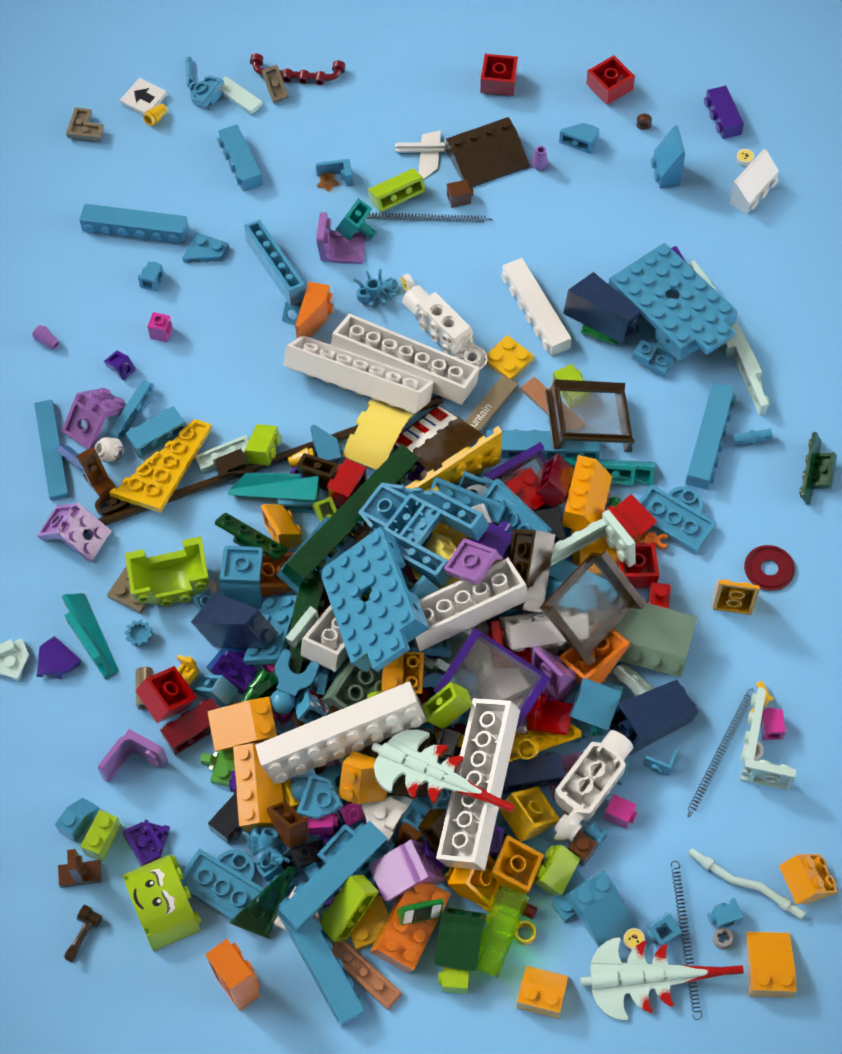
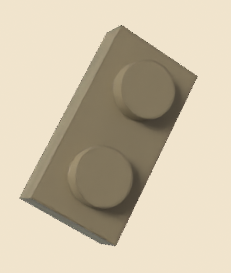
(275, 83)

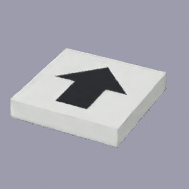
(143, 96)

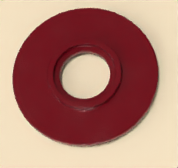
(774, 582)

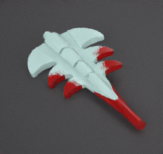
(402, 757)
(615, 979)

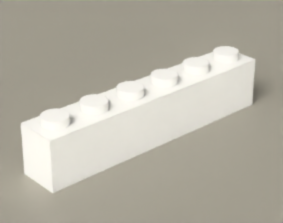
(536, 307)

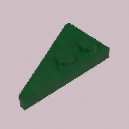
(262, 910)

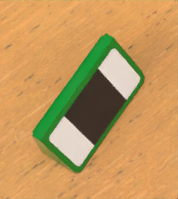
(420, 911)

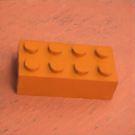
(405, 943)
(234, 973)

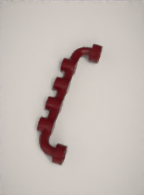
(287, 74)

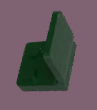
(459, 938)

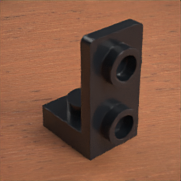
(449, 738)
(303, 856)

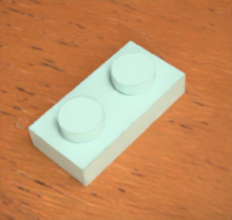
(628, 676)

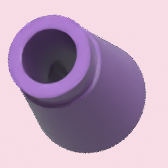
(540, 158)
(44, 336)

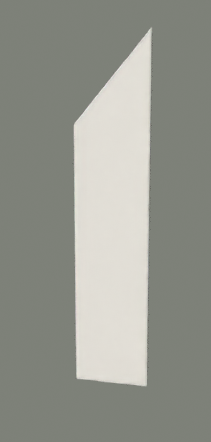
(429, 160)

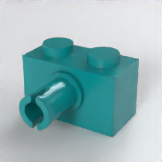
(355, 221)

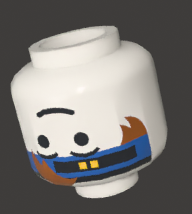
(109, 449)

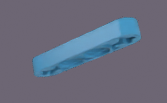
(132, 410)

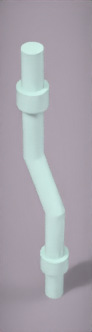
(784, 902)

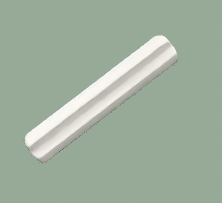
(420, 147)

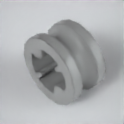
(719, 932)

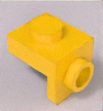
(188, 668)

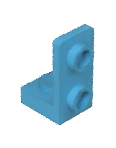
(339, 166)

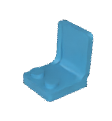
(242, 574)

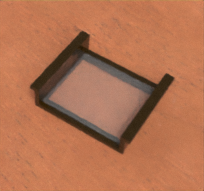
(588, 412)
(591, 603)

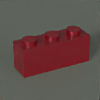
(555, 480)
(189, 728)

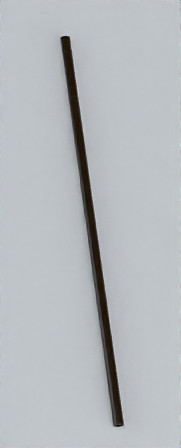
(214, 481)

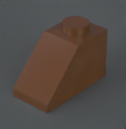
(288, 824)

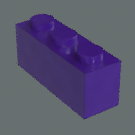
(724, 112)

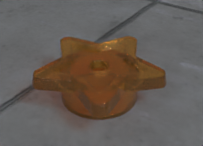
(327, 178)

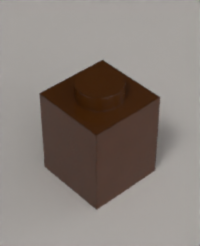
(459, 193)
(583, 847)

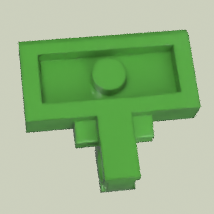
(221, 765)

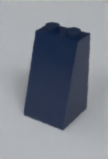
(602, 308)
(233, 624)
(653, 714)

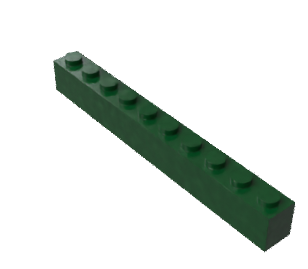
(346, 518)

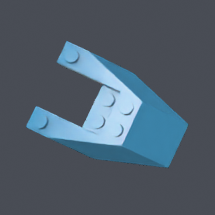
(411, 519)

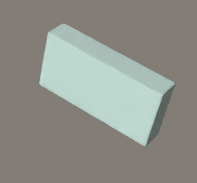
(302, 627)

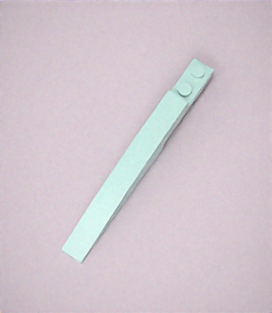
(744, 358)

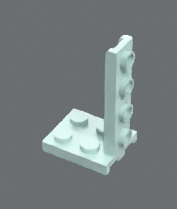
(606, 527)
(762, 771)

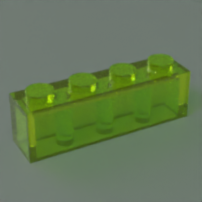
(500, 930)

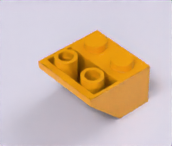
(404, 669)
(808, 878)

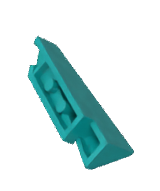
(624, 471)
(276, 486)
(87, 630)

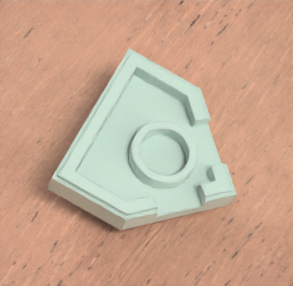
(13, 659)

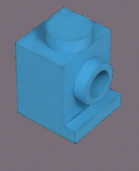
(151, 276)
(725, 915)
(671, 929)

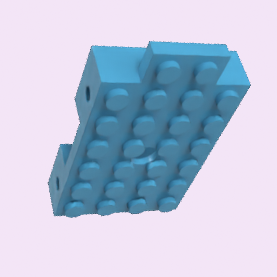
(682, 325)
(382, 626)

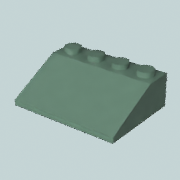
(657, 638)
(352, 686)

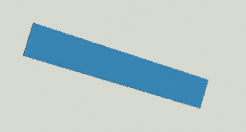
(49, 443)

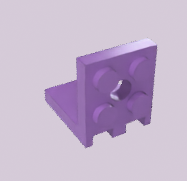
(93, 408)
(68, 524)

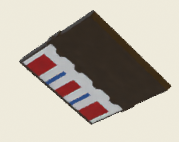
(437, 437)

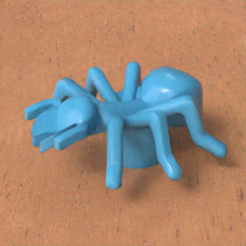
(374, 288)
(265, 840)

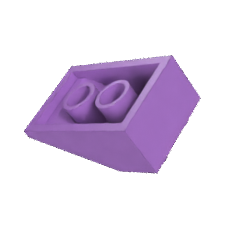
(561, 679)

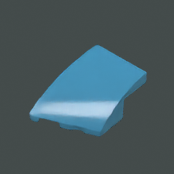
(420, 807)

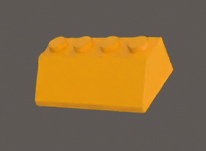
(586, 494)
(254, 789)

